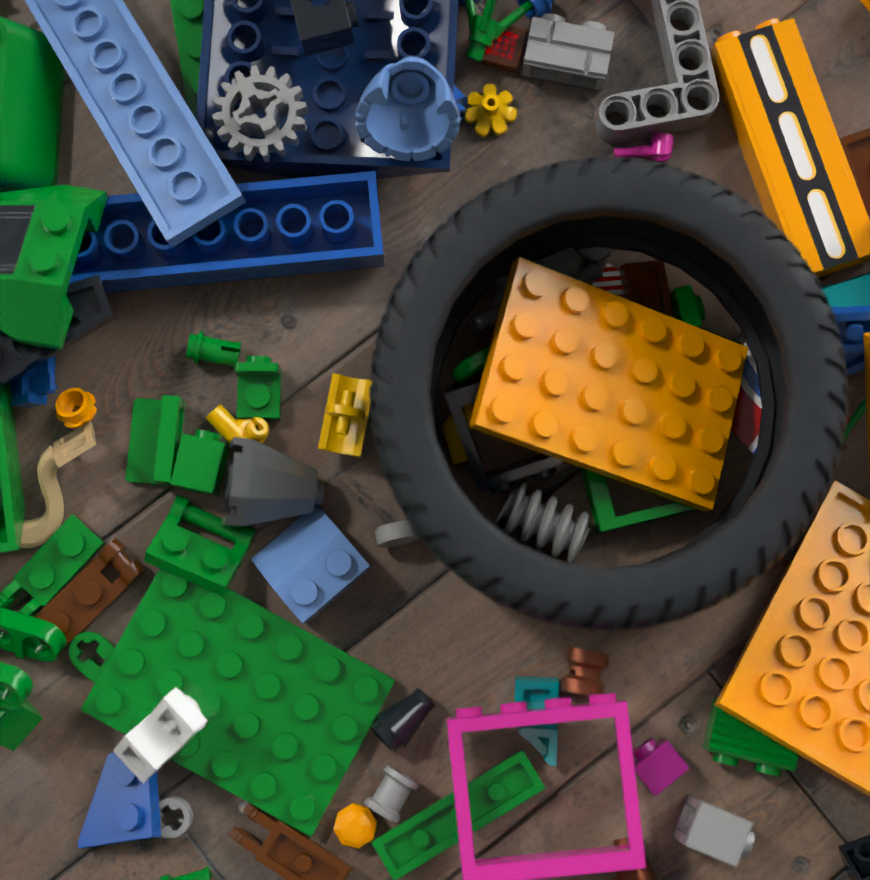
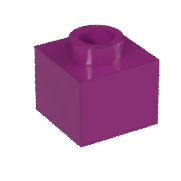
(657, 765)

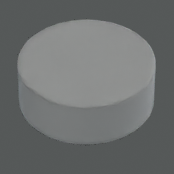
(395, 534)

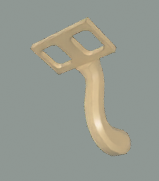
(65, 449)

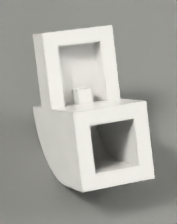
(160, 734)

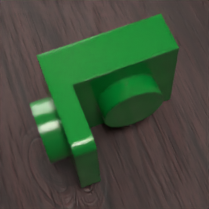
(259, 388)

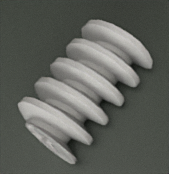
(545, 521)

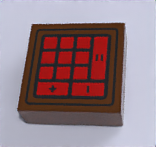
(506, 50)

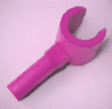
(658, 151)

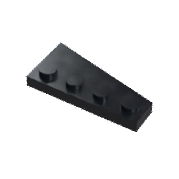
(89, 314)

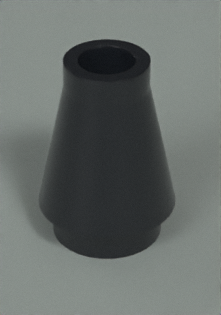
(402, 720)

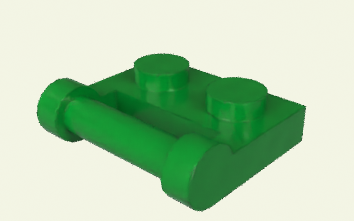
(195, 556)

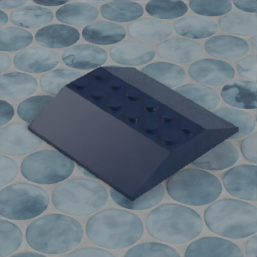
(332, 82)

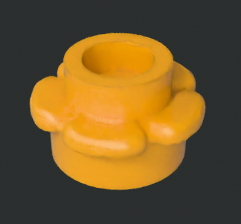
(72, 400)

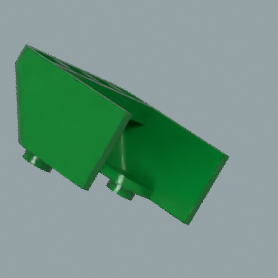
(29, 108)

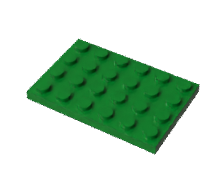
(275, 697)

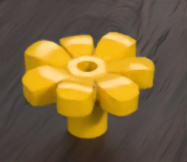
(490, 111)

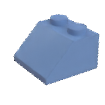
(310, 564)

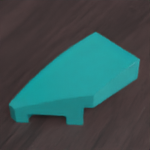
(534, 692)

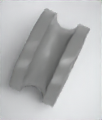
(174, 803)

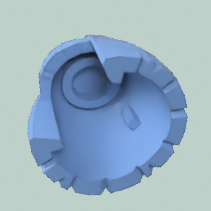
(408, 111)

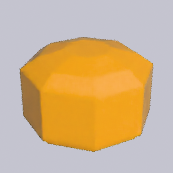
(355, 825)

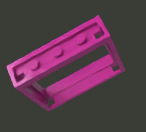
(549, 863)

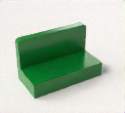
(155, 439)

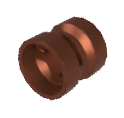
(584, 671)

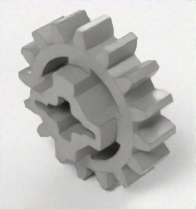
(243, 123)

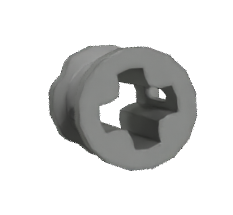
(392, 793)

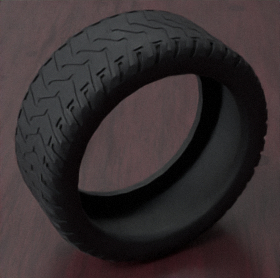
(715, 242)

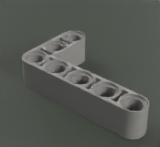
(682, 83)

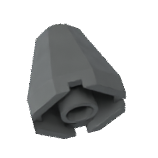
(266, 485)

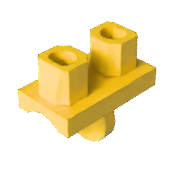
(345, 416)

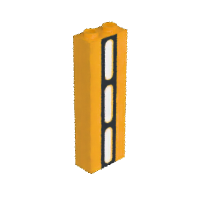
(792, 144)

